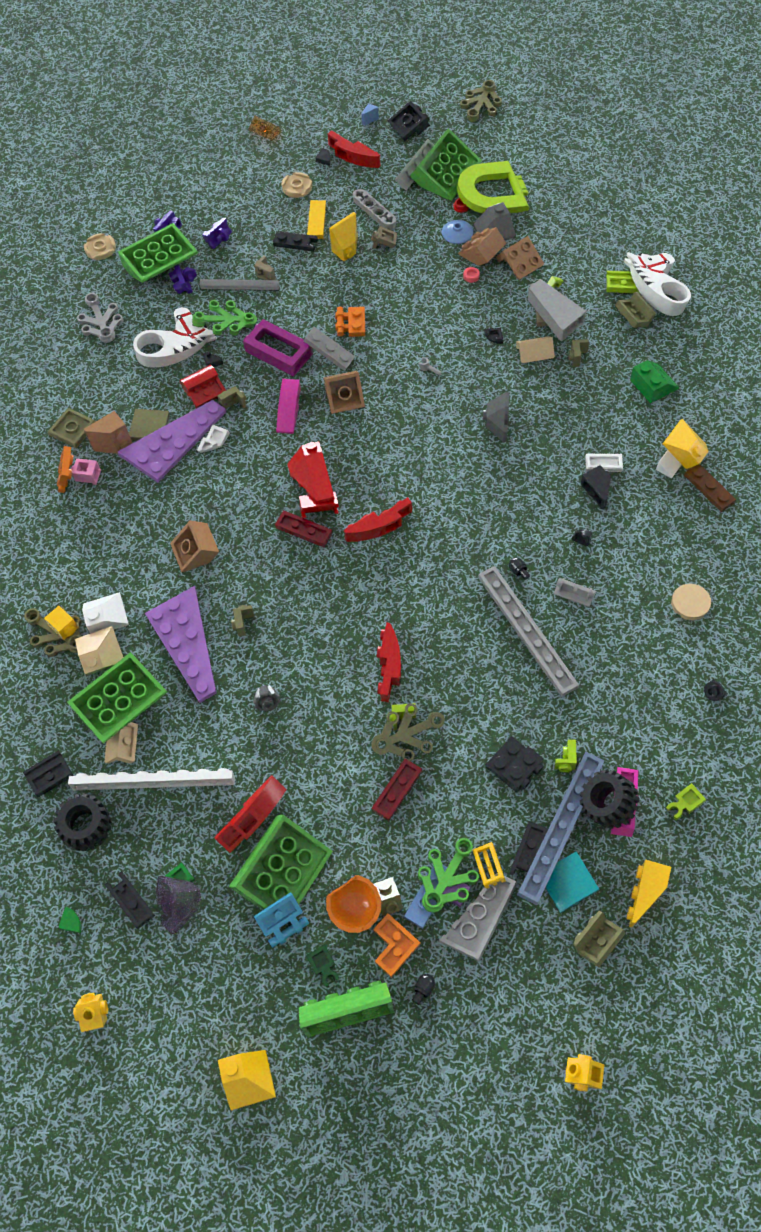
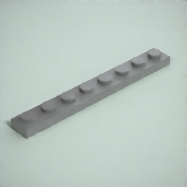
(528, 631)

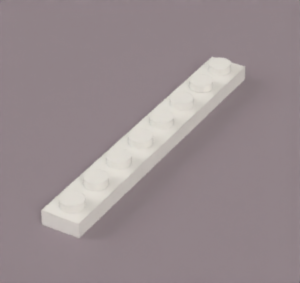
(143, 779)

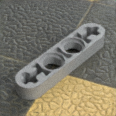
(377, 207)

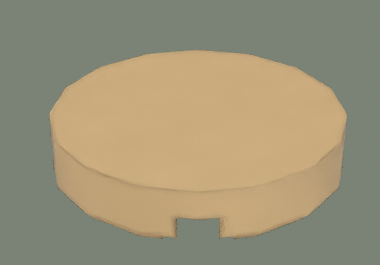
(297, 185)
(96, 250)
(691, 601)

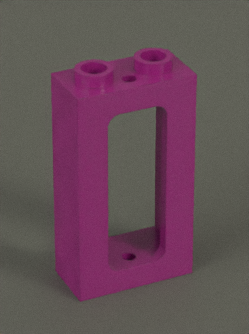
(288, 364)

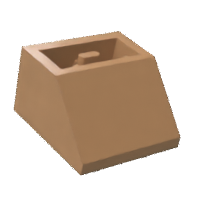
(483, 246)

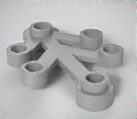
(105, 334)

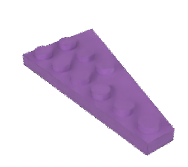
(167, 446)
(183, 635)

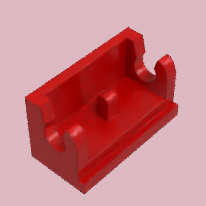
(308, 505)

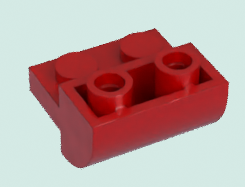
(202, 386)

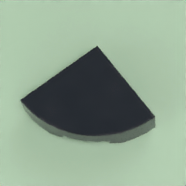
(323, 157)
(494, 334)
(211, 359)
(582, 537)

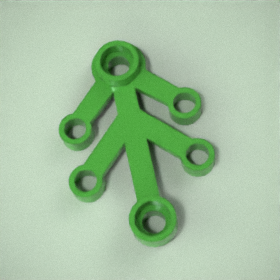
(245, 319)
(446, 878)

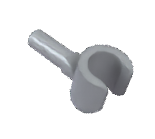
(426, 366)

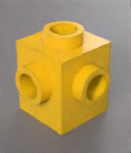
(91, 1012)
(584, 1073)

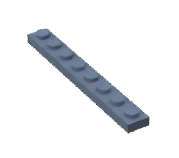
(558, 832)

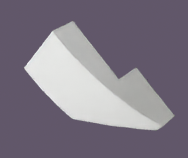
(214, 439)

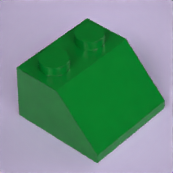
(652, 381)

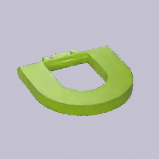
(491, 171)

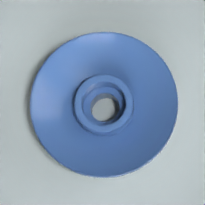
(457, 231)

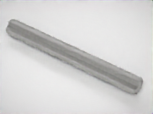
(239, 284)

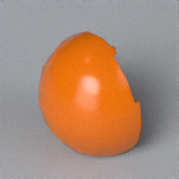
(354, 905)

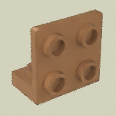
(521, 257)

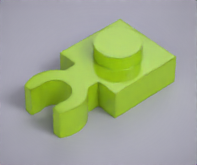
(688, 800)

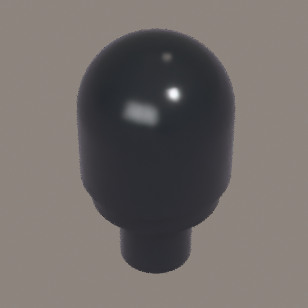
(519, 568)
(423, 988)

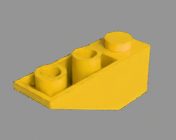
(651, 885)

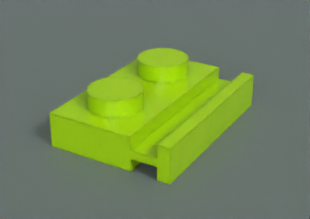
(620, 282)

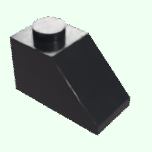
(597, 485)

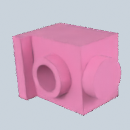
(86, 471)

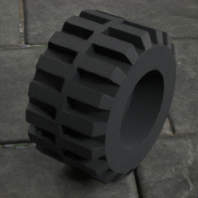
(596, 792)
(71, 811)

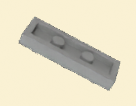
(329, 348)

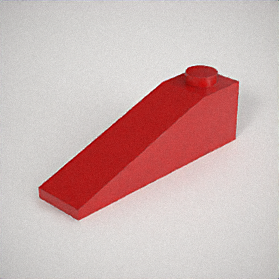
(311, 472)

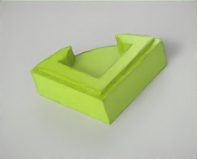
(555, 281)

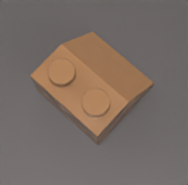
(344, 391)
(108, 434)
(194, 546)

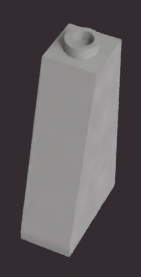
(555, 309)

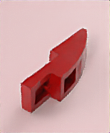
(354, 153)
(374, 526)
(390, 660)
(252, 814)

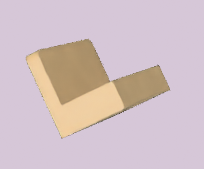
(536, 349)
(122, 745)

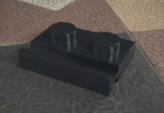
(48, 774)

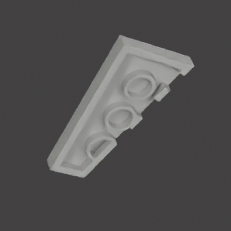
(477, 924)

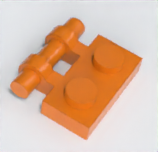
(355, 319)
(63, 469)

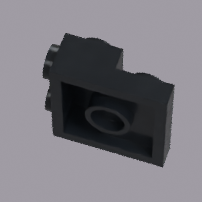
(409, 120)
(515, 764)

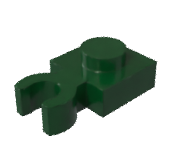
(321, 963)

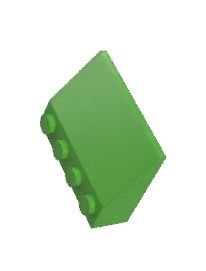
(443, 165)
(156, 253)
(116, 697)
(281, 863)
(345, 1009)

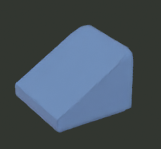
(369, 114)

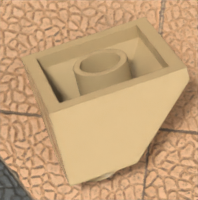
(98, 650)

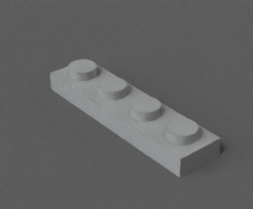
(404, 178)

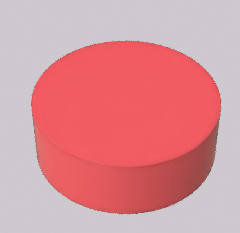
(471, 274)

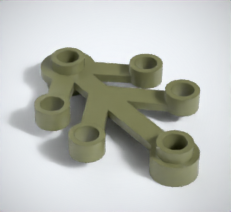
(487, 88)
(70, 641)
(404, 733)

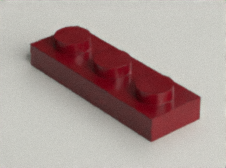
(303, 528)
(396, 789)

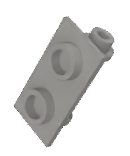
(574, 592)

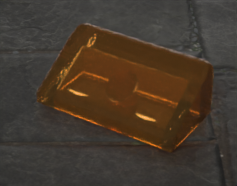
(264, 128)

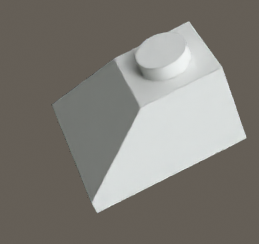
(105, 613)

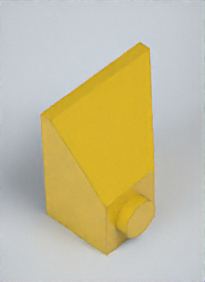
(344, 237)
(686, 445)
(246, 1078)

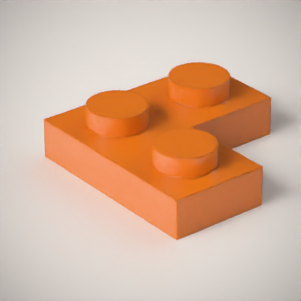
(400, 945)

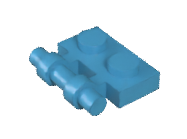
(277, 915)

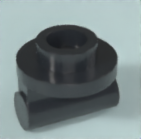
(714, 691)

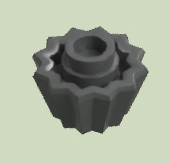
(266, 698)

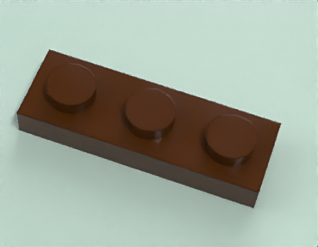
(710, 487)

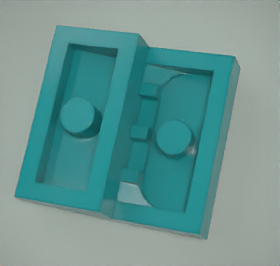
(570, 882)

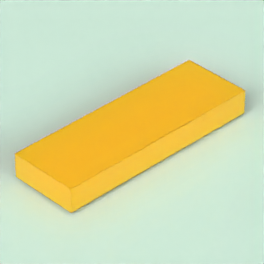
(317, 218)

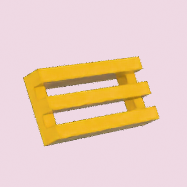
(494, 879)

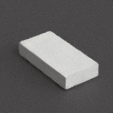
(609, 462)

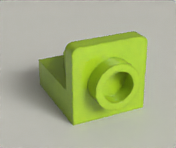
(399, 709)
(569, 759)

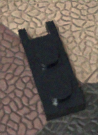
(294, 241)
(528, 847)
(130, 901)

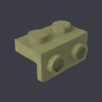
(636, 310)
(598, 939)

